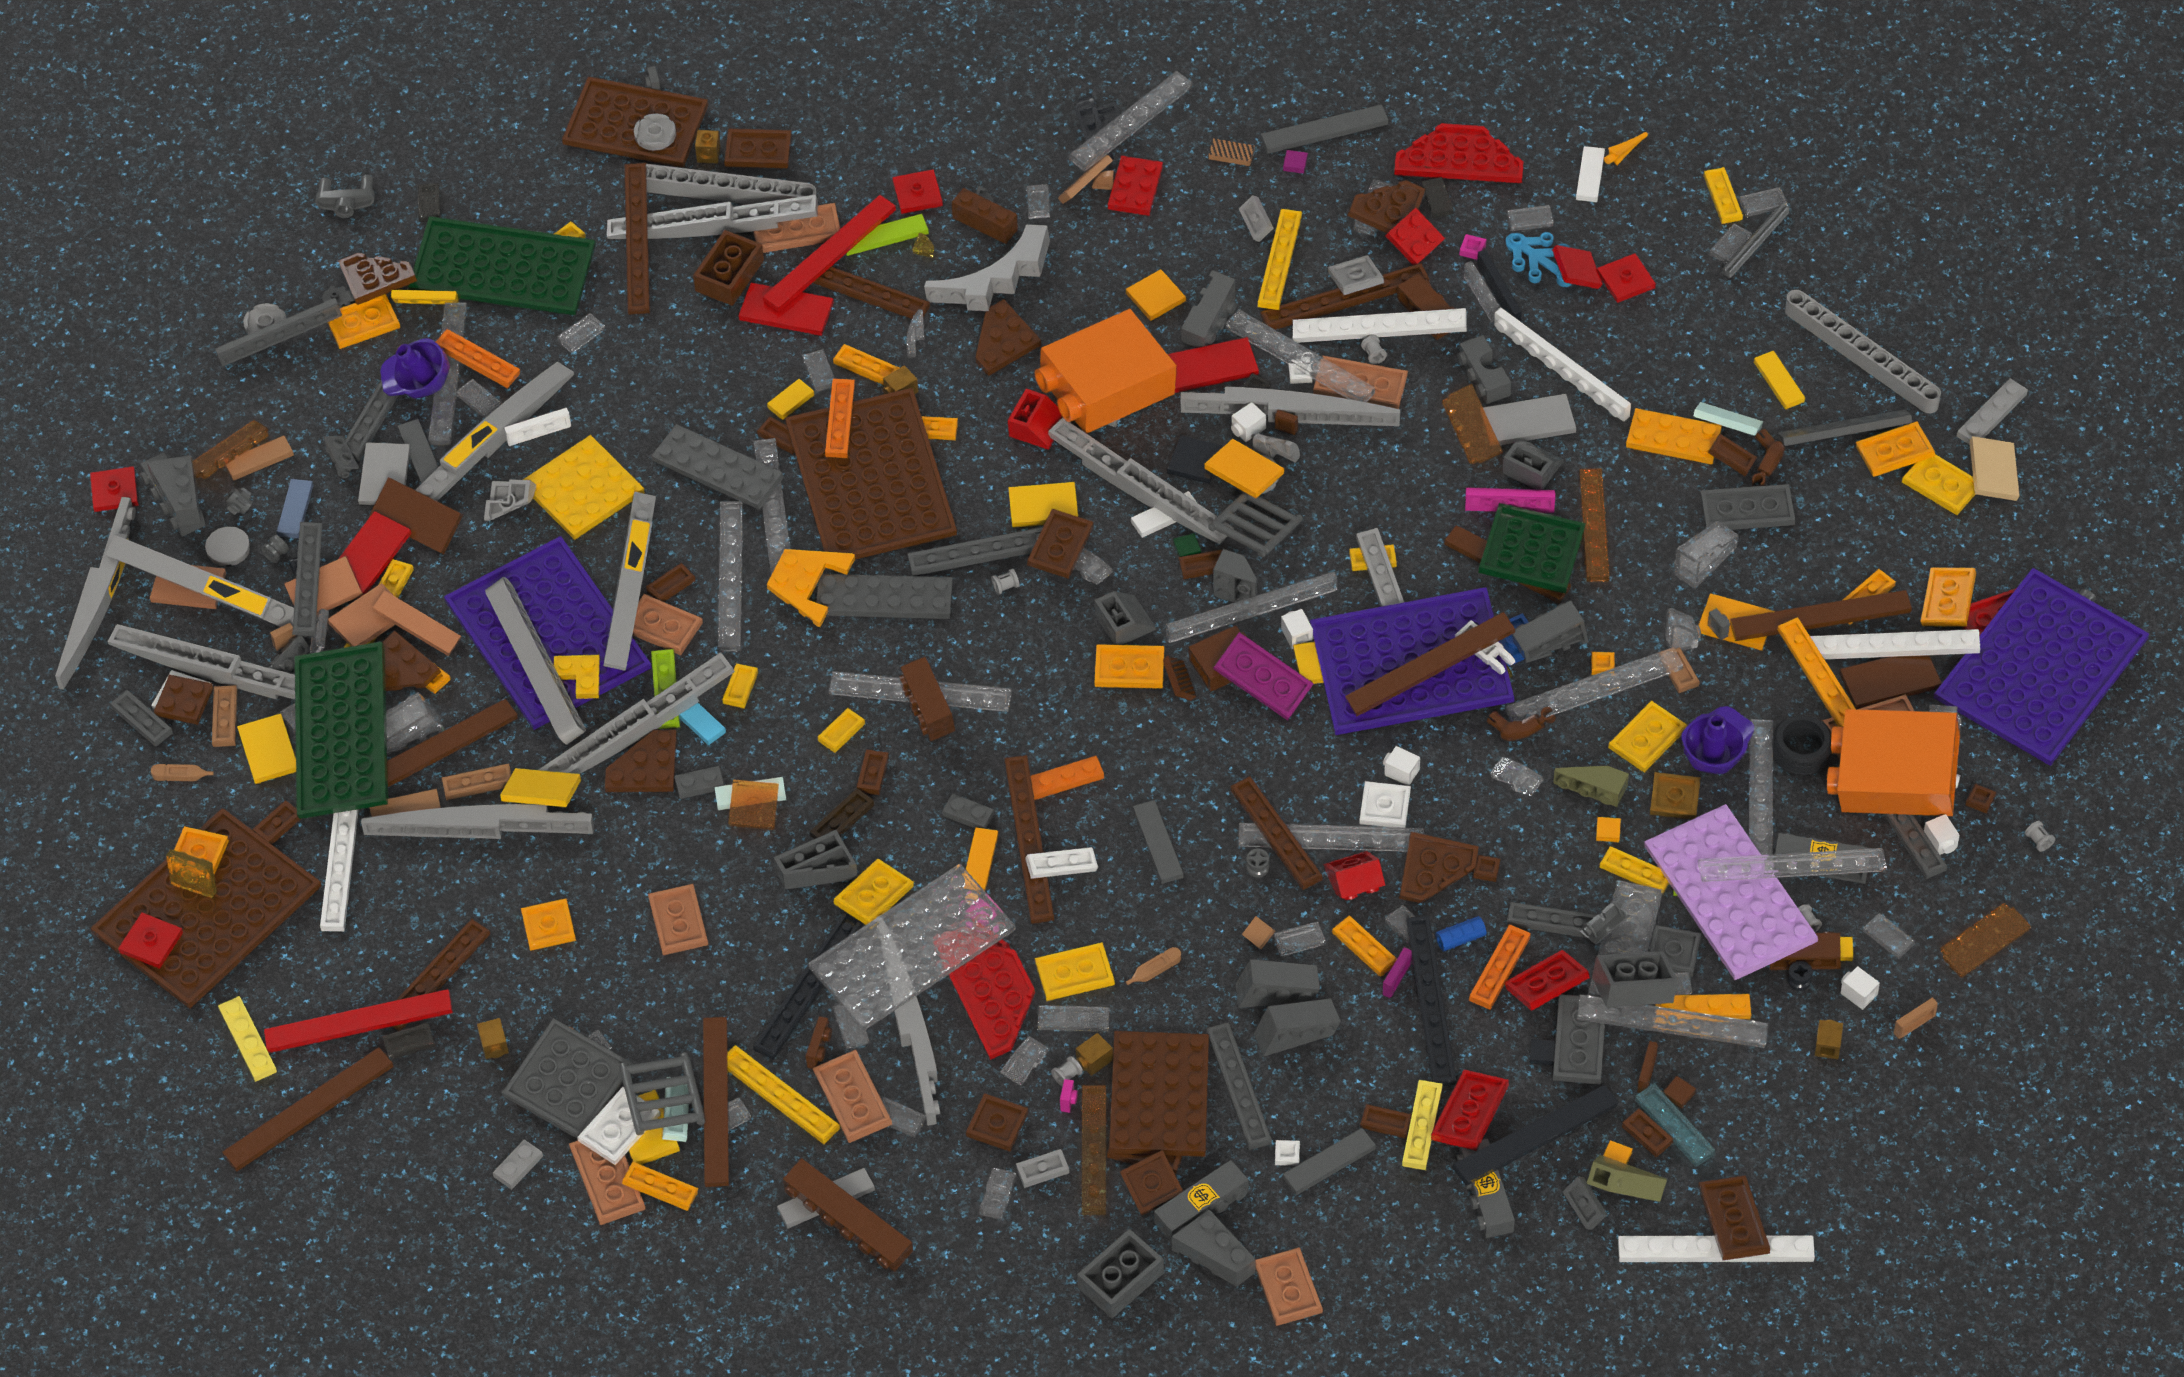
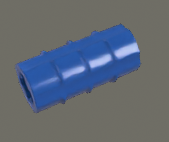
(1460, 933)

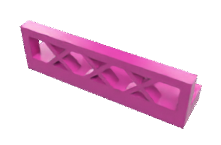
(1489, 498)

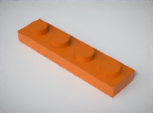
(478, 358)
(840, 418)
(1066, 777)
(1499, 967)

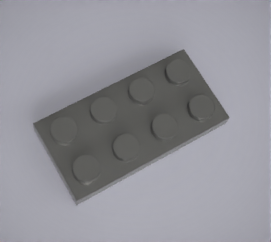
(1748, 507)
(1577, 1045)

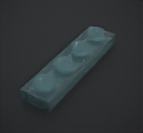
(1672, 1121)

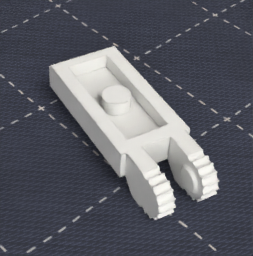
(1490, 653)

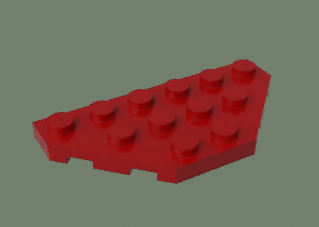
(1459, 153)
(995, 997)

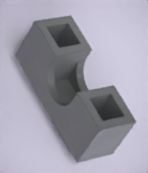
(1490, 383)

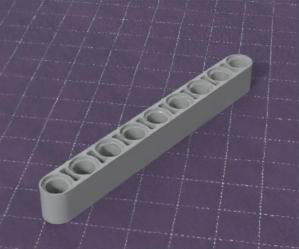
(722, 186)
(1862, 351)
(535, 660)

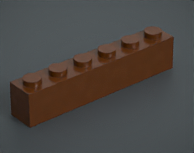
(848, 1215)

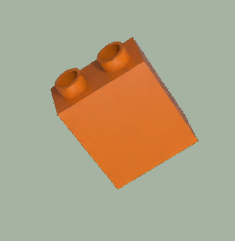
(1106, 371)
(1895, 762)

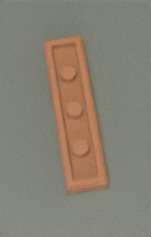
(416, 623)

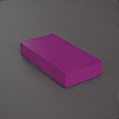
(1397, 972)

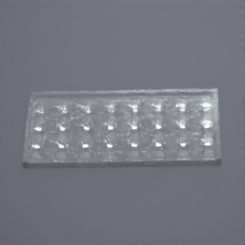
(911, 947)

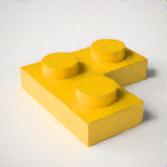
(583, 669)

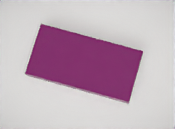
(1263, 676)

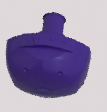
(415, 370)
(1717, 740)

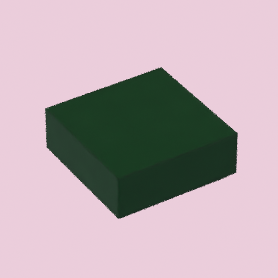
(1186, 545)

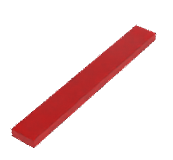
(829, 253)
(358, 1021)

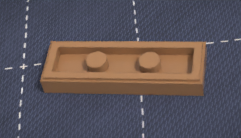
(1083, 180)
(259, 458)
(224, 716)
(476, 781)
(411, 802)

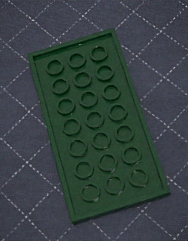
(503, 265)
(341, 730)

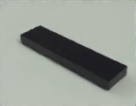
(1498, 285)

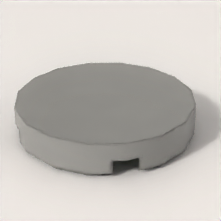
(654, 132)
(262, 316)
(227, 546)

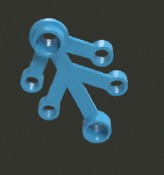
(1535, 255)

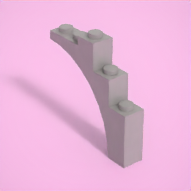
(1001, 277)

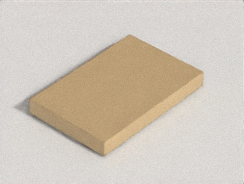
(1994, 468)

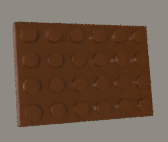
(610, 109)
(1159, 1093)

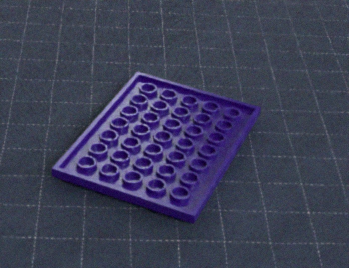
(565, 612)
(1375, 641)
(2042, 666)

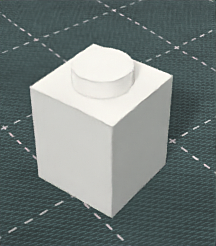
(1248, 422)
(1296, 628)
(1401, 765)
(1942, 834)
(1859, 987)

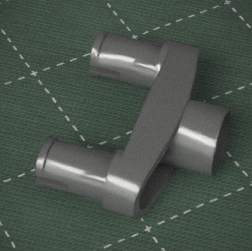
(347, 200)

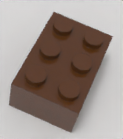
(728, 267)
(926, 699)

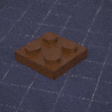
(183, 699)
(997, 1122)
(1151, 1182)

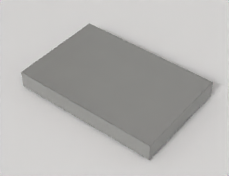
(379, 463)

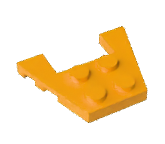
(799, 574)

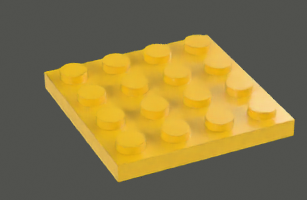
(583, 487)

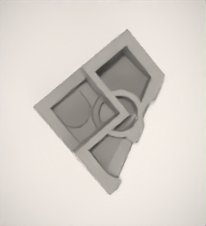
(1271, 446)
(508, 497)

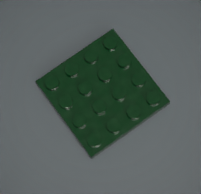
(1532, 548)

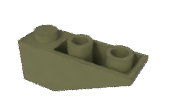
(1597, 782)
(1625, 1179)

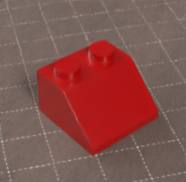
(1355, 875)

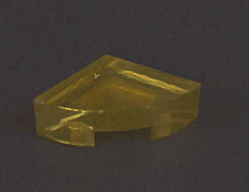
(923, 246)

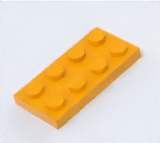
(1672, 435)

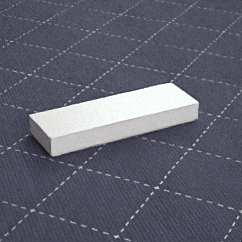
(1590, 174)
(537, 426)
(1153, 520)
(1061, 862)

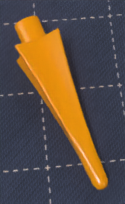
(1618, 152)

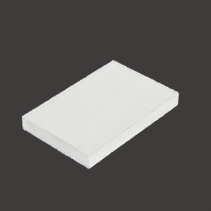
(612, 1130)

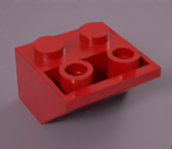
(1033, 419)

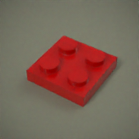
(1415, 237)

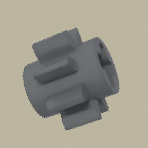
(238, 500)

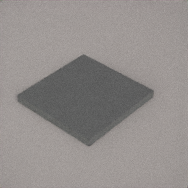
(566, 1078)

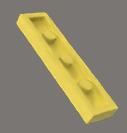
(247, 1038)
(1422, 1125)

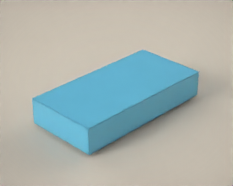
(702, 723)

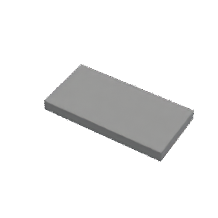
(1531, 419)

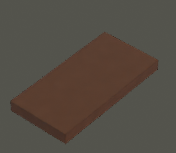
(427, 518)
(1889, 679)
(1734, 1218)

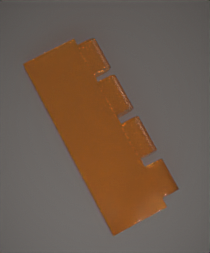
(1471, 425)
(224, 451)
(1990, 939)

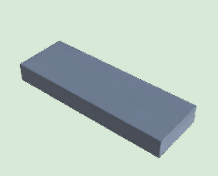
(294, 508)

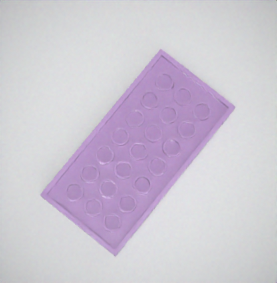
(1742, 919)

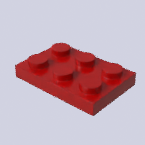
(1135, 185)
(1547, 980)

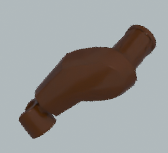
(1772, 458)
(1520, 729)

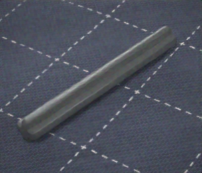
(1755, 240)

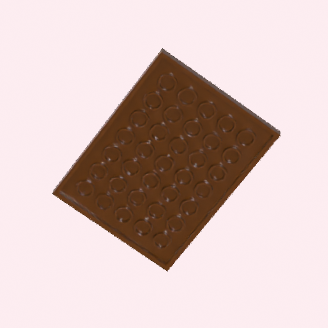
(885, 489)
(253, 897)

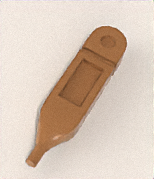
(178, 772)
(1156, 965)

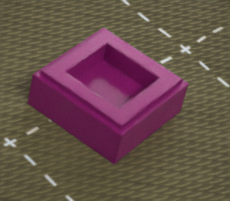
(1295, 161)

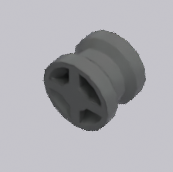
(274, 549)
(1253, 859)

